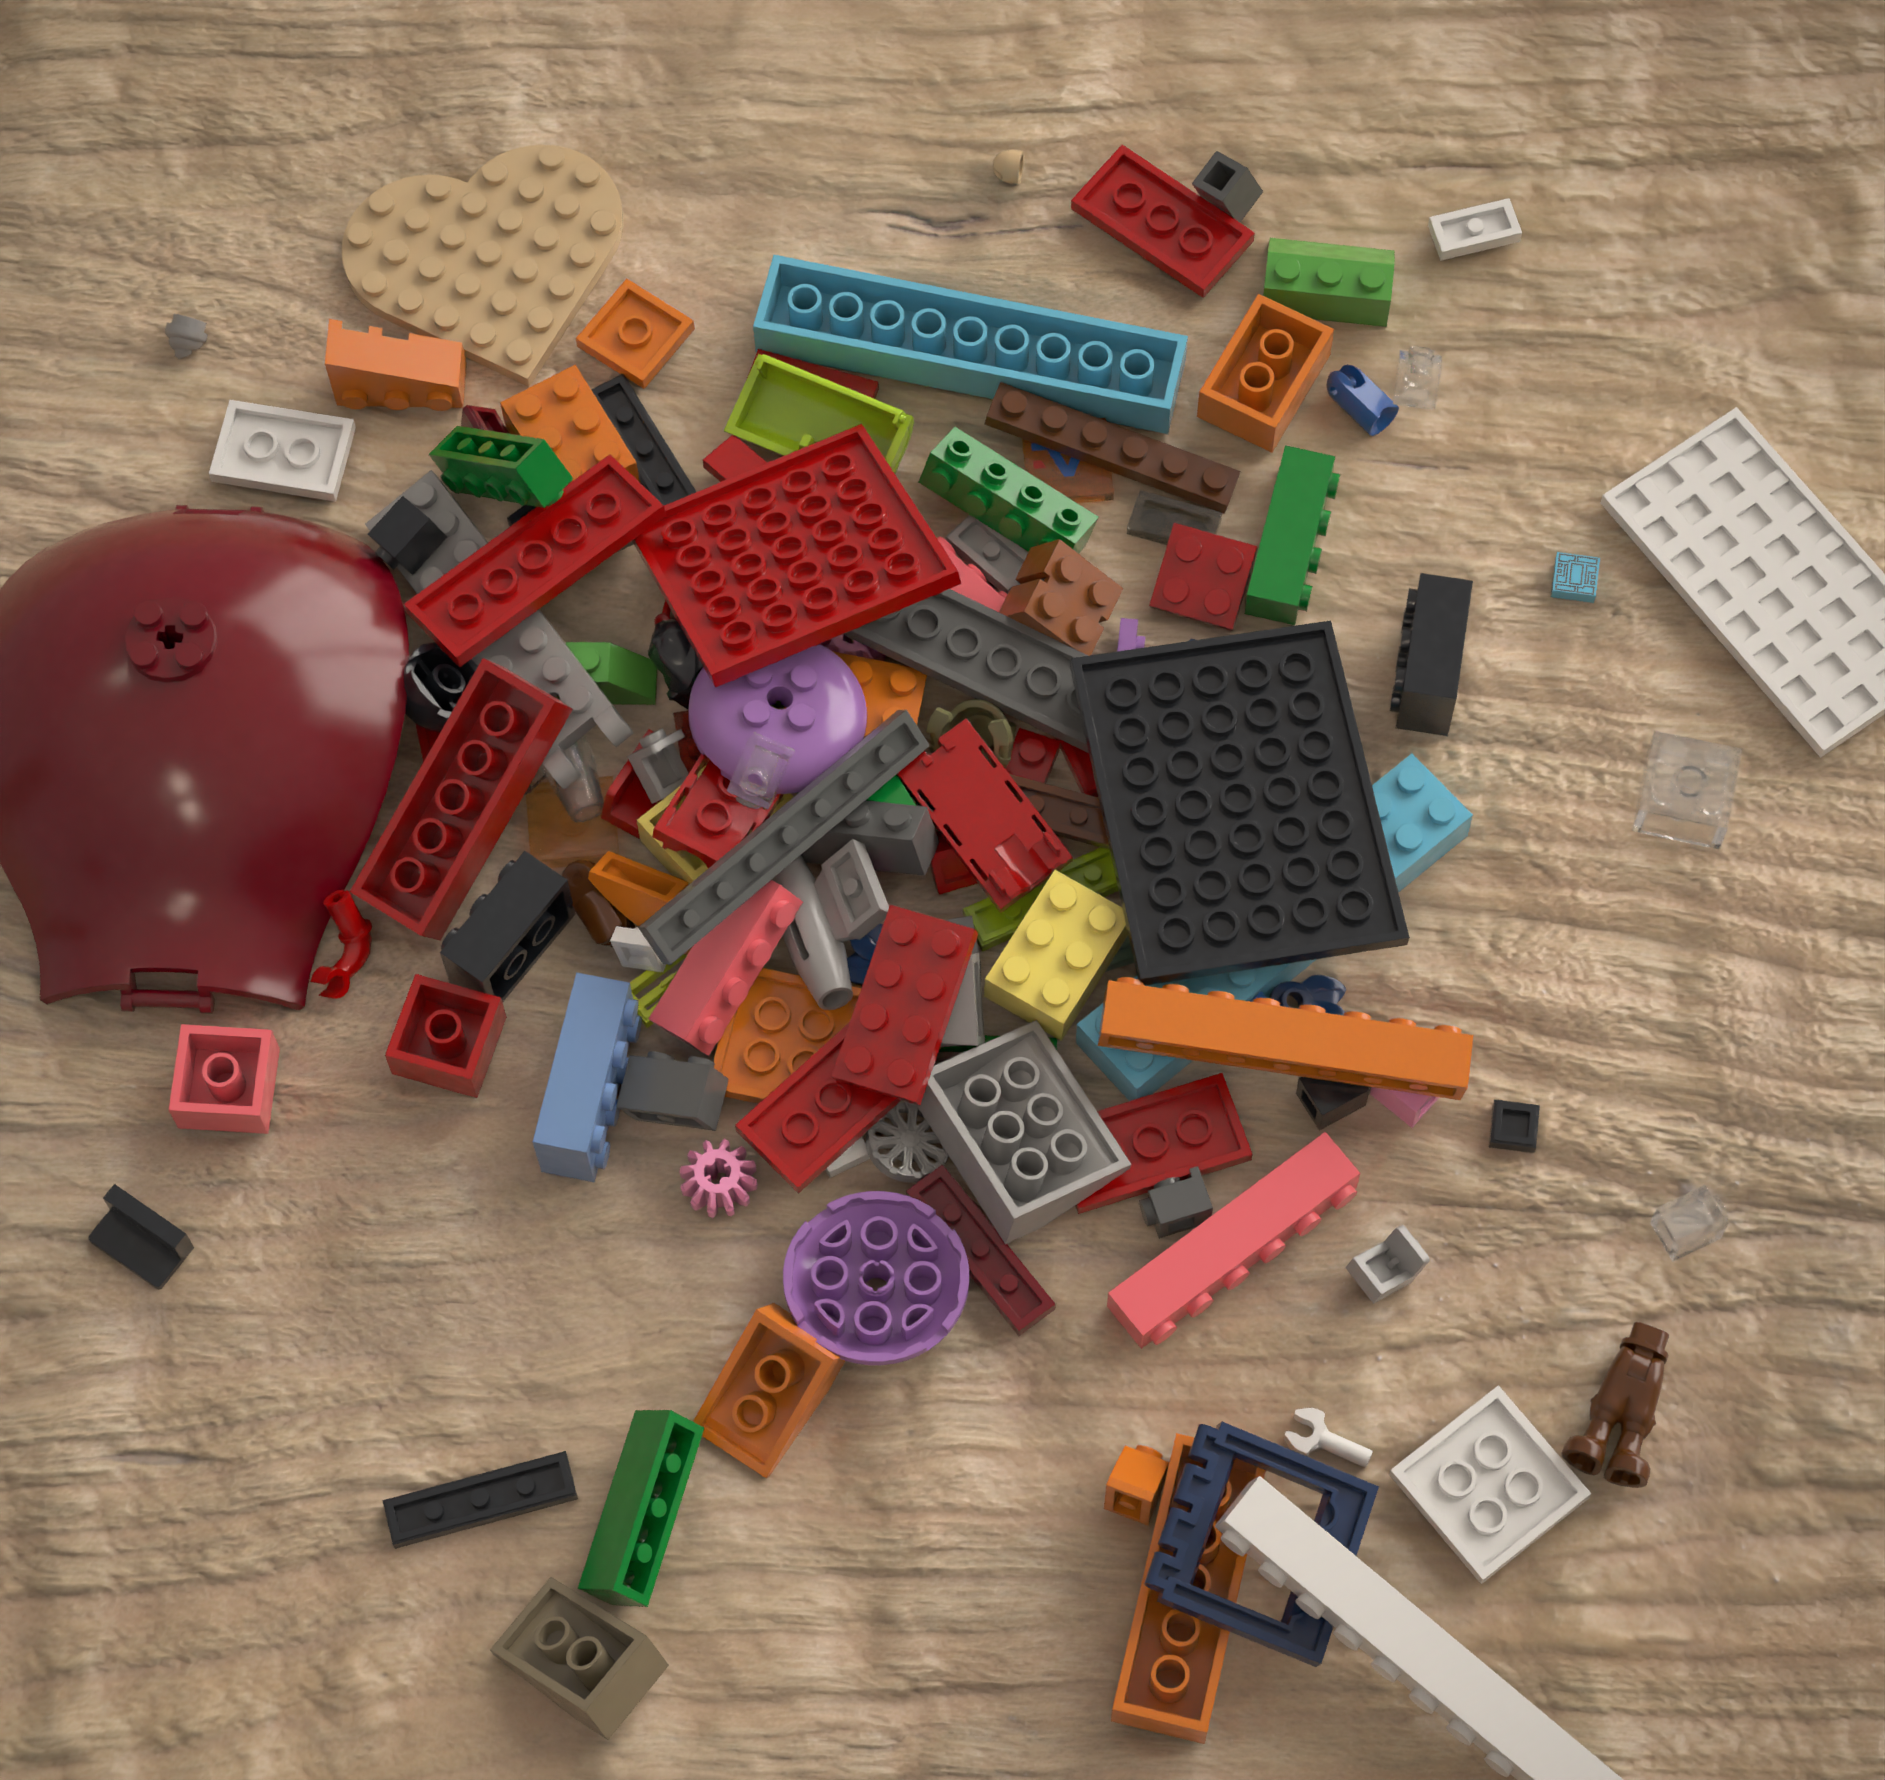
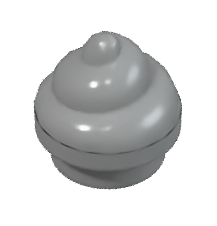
(185, 335)

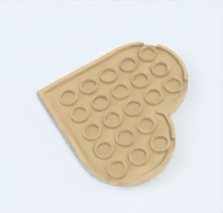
(490, 256)

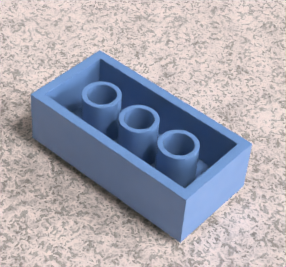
(586, 1078)

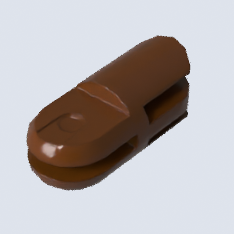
(591, 906)

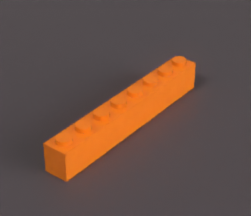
(1285, 1039)

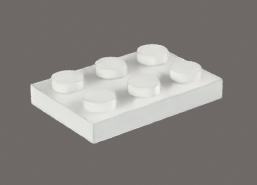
(282, 450)

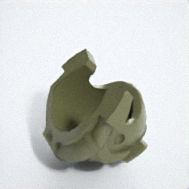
(987, 721)

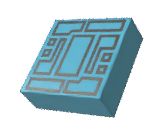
(1575, 577)

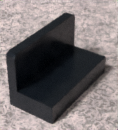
(140, 1238)

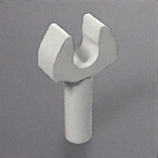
(1324, 1439)

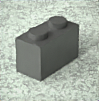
(673, 1091)

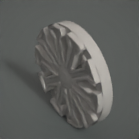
(906, 1144)

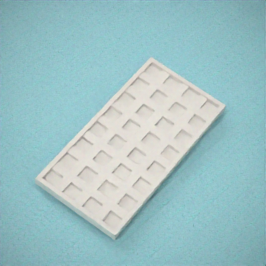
(1765, 574)

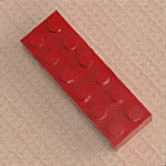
(461, 800)

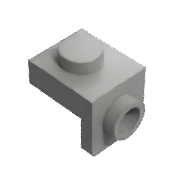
(659, 764)
(1388, 1265)

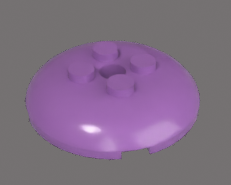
(820, 722)
(869, 1239)

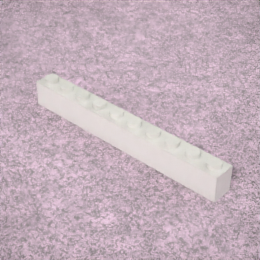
(1402, 1640)

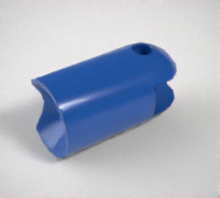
(1361, 399)

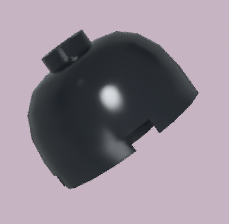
(434, 685)

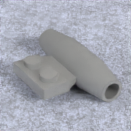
(835, 908)

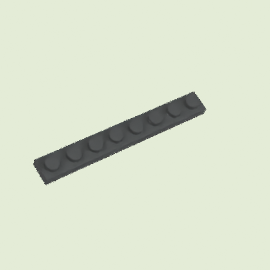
(783, 837)

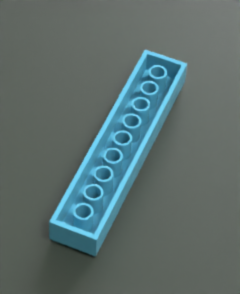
(969, 342)
(1419, 828)

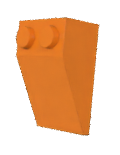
(767, 1390)

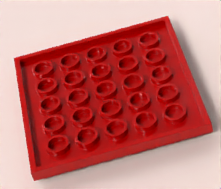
(793, 555)

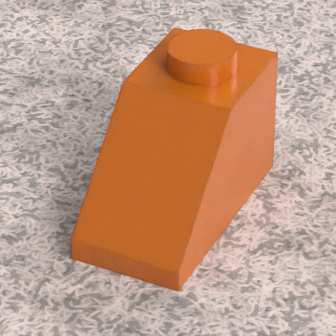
(1136, 1483)

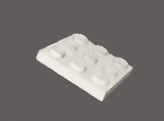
(1489, 1484)

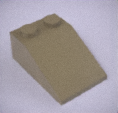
(581, 1657)

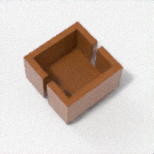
(1068, 600)

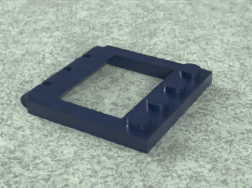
(1341, 1513)

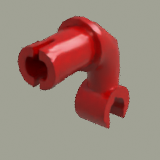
(357, 939)

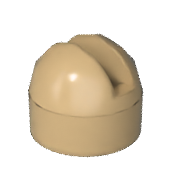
(1009, 166)

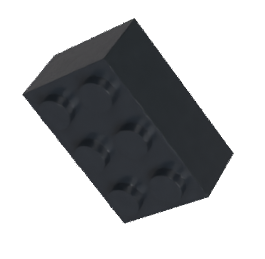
(1431, 654)
(508, 928)

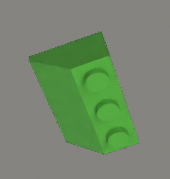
(1331, 280)

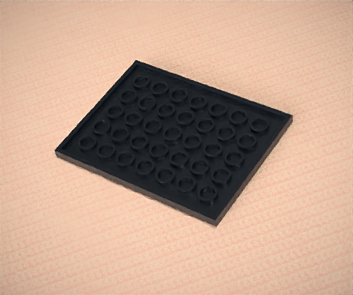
(1237, 803)

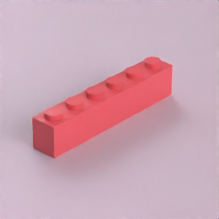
(1233, 1241)

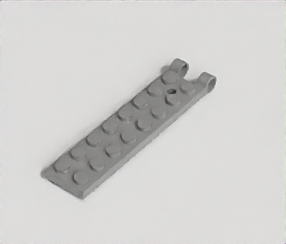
(530, 648)

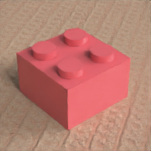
(224, 1079)

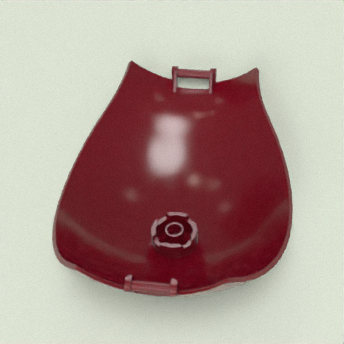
(194, 747)

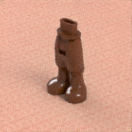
(1628, 1398)

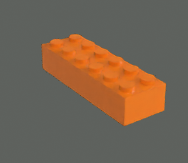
(1171, 1656)

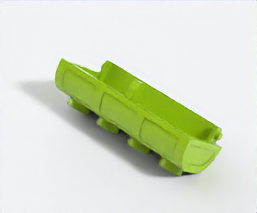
(793, 408)

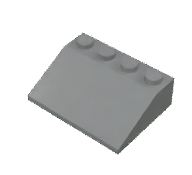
(1020, 1130)

